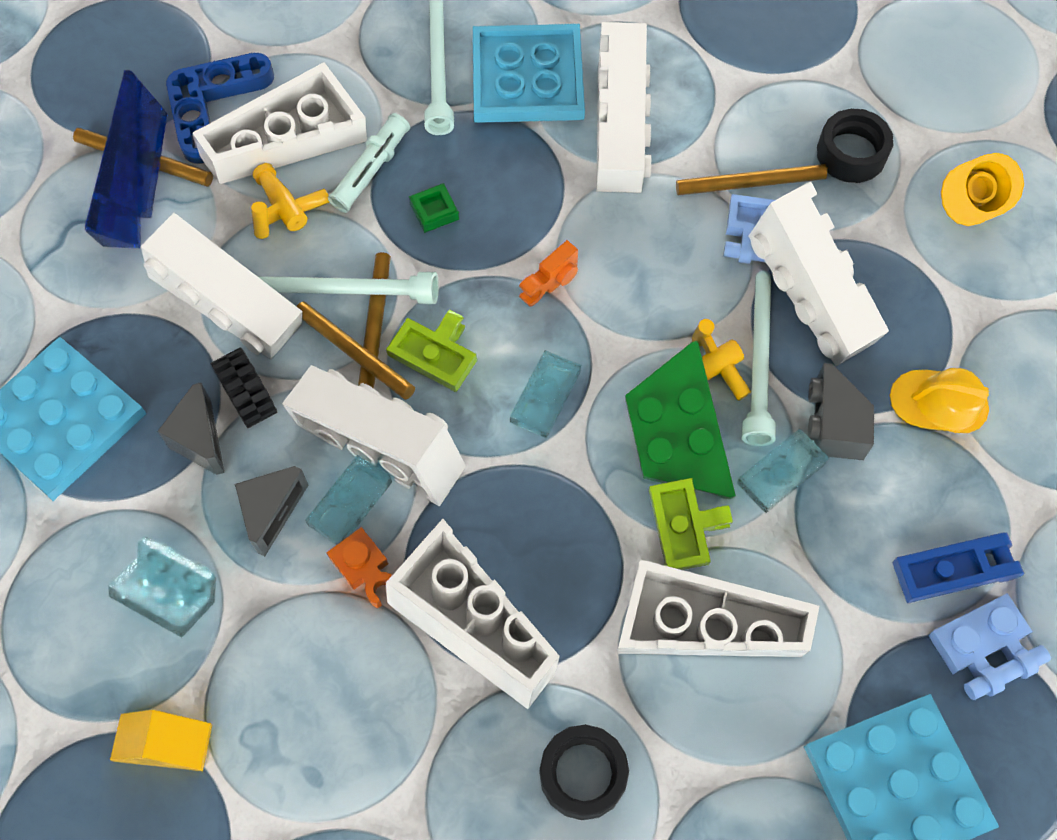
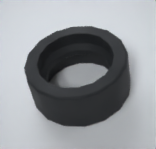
(865, 125)
(619, 768)

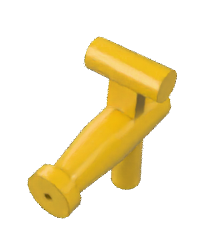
(283, 203)
(721, 359)

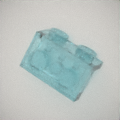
(165, 587)

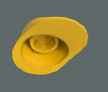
(982, 189)
(941, 400)

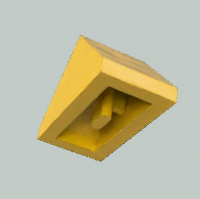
(161, 740)

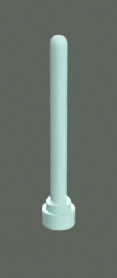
(438, 115)
(421, 287)
(759, 427)

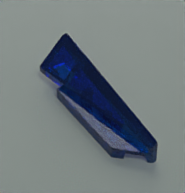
(128, 167)

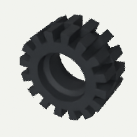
(244, 387)

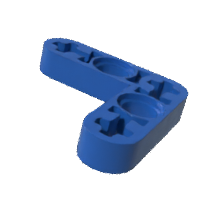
(202, 90)

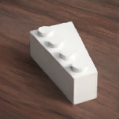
(817, 275)
(707, 616)

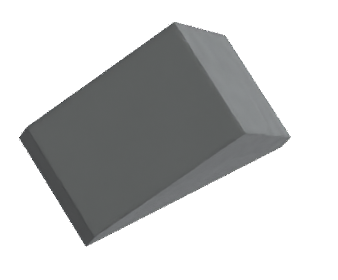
(193, 431)
(268, 504)

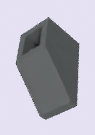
(842, 416)

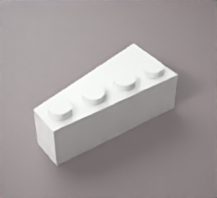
(623, 108)
(282, 127)
(219, 287)
(379, 430)
(470, 615)

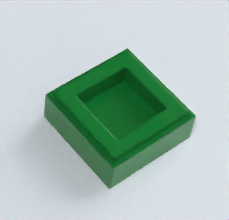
(434, 207)

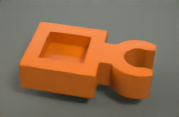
(553, 271)
(361, 563)

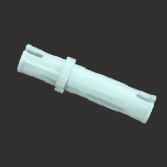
(392, 133)

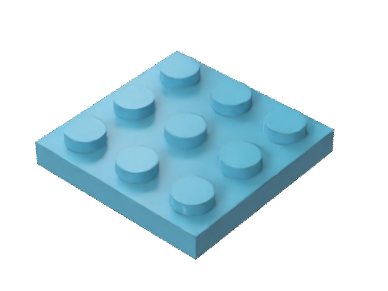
(527, 73)
(61, 417)
(900, 778)

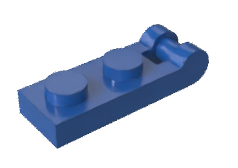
(956, 567)

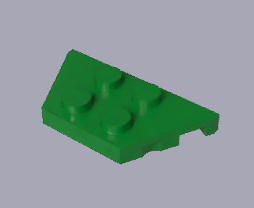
(679, 427)

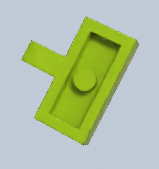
(434, 352)
(683, 525)

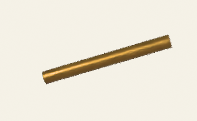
(166, 164)
(751, 179)
(375, 316)
(356, 351)

